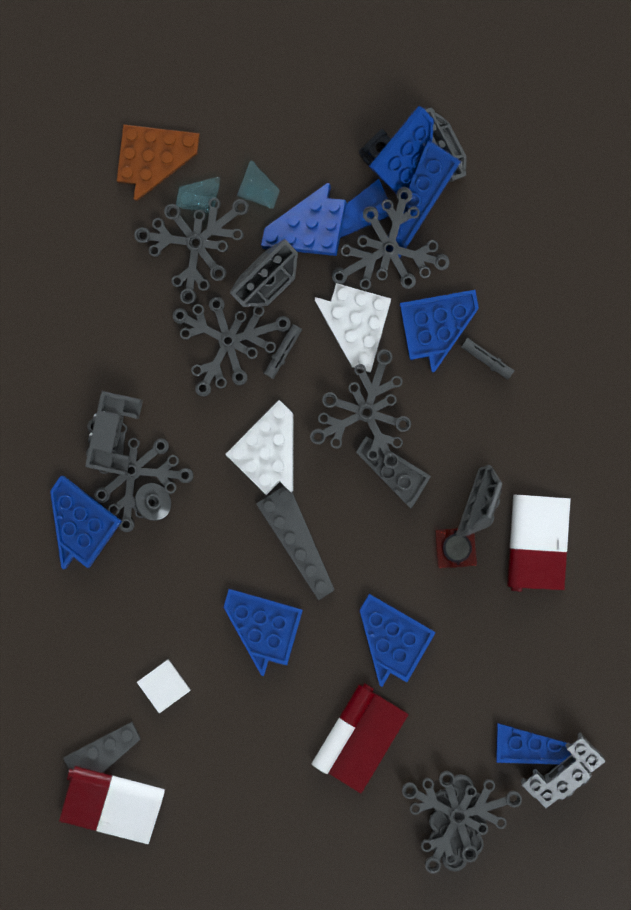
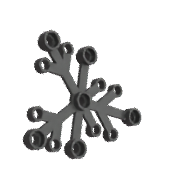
(213, 228)
(369, 259)
(250, 334)
(373, 390)
(161, 473)
(480, 808)

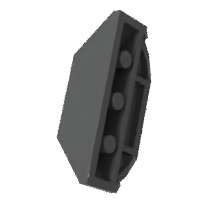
(446, 139)
(266, 276)
(481, 502)

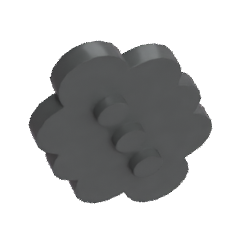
(440, 821)

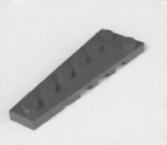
(290, 527)

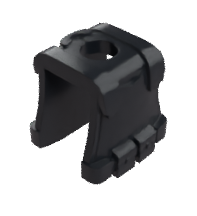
(369, 151)

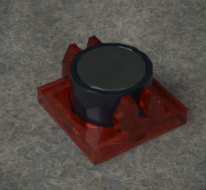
(459, 551)

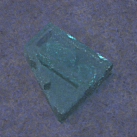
(258, 187)
(197, 195)

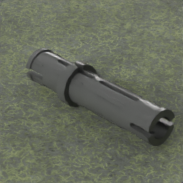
(283, 351)
(494, 363)

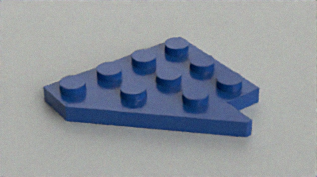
(402, 154)
(436, 324)

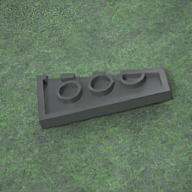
(404, 479)
(105, 750)

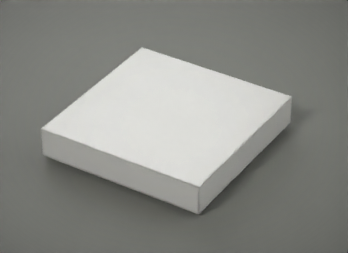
(163, 686)

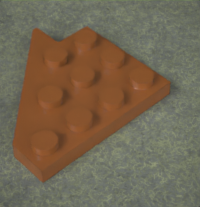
(153, 155)

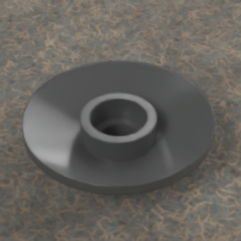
(159, 498)

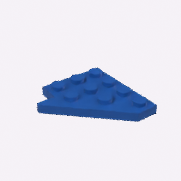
(311, 225)
(80, 523)
(263, 626)
(393, 639)

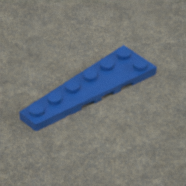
(427, 184)

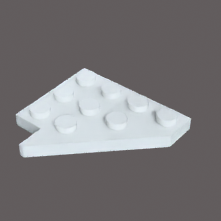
(356, 322)
(267, 450)

